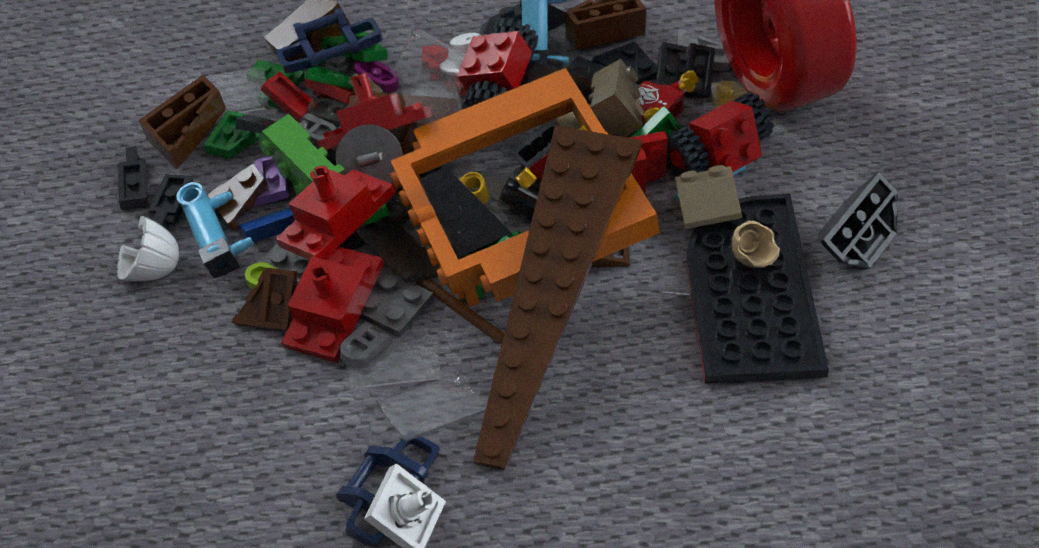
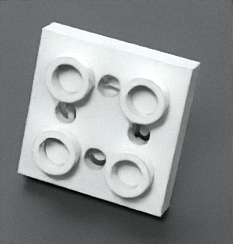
(409, 502)

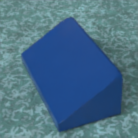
(267, 225)

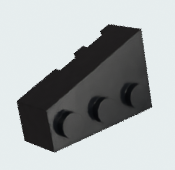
(462, 213)

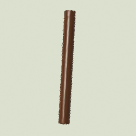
(463, 310)

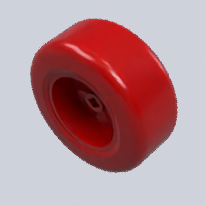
(789, 48)

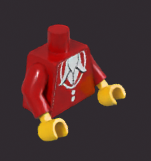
(670, 96)

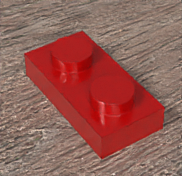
(324, 90)

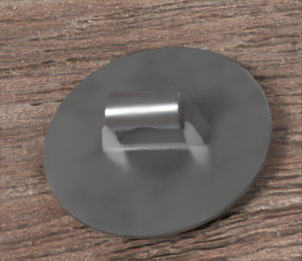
(369, 151)

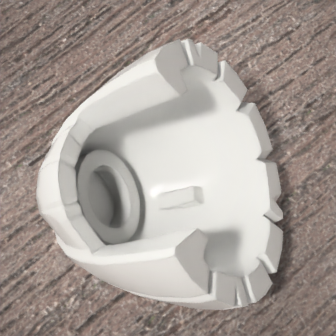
(154, 259)

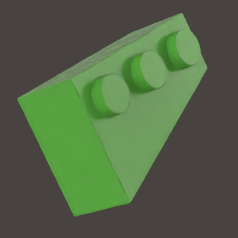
(293, 152)

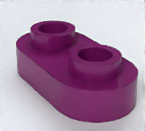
(379, 74)

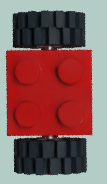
(496, 61)
(721, 137)

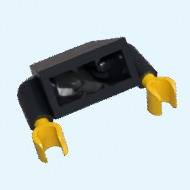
(533, 156)

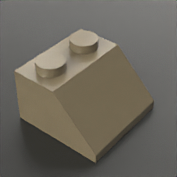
(708, 196)

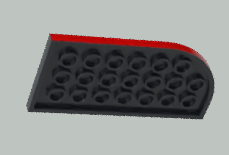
(749, 318)

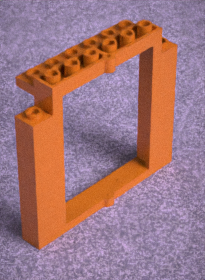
(483, 126)

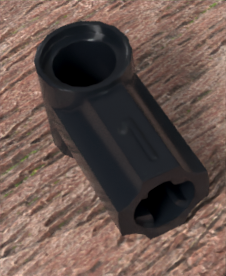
(522, 199)

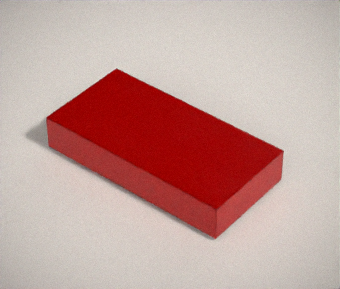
(287, 96)

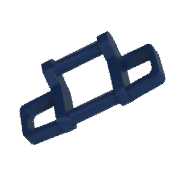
(347, 31)
(359, 498)

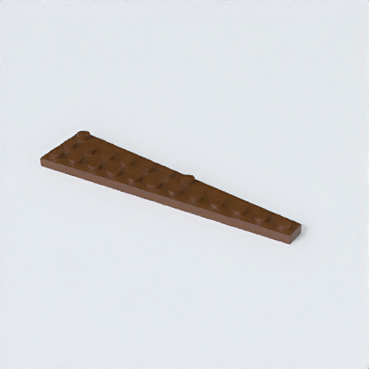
(570, 217)

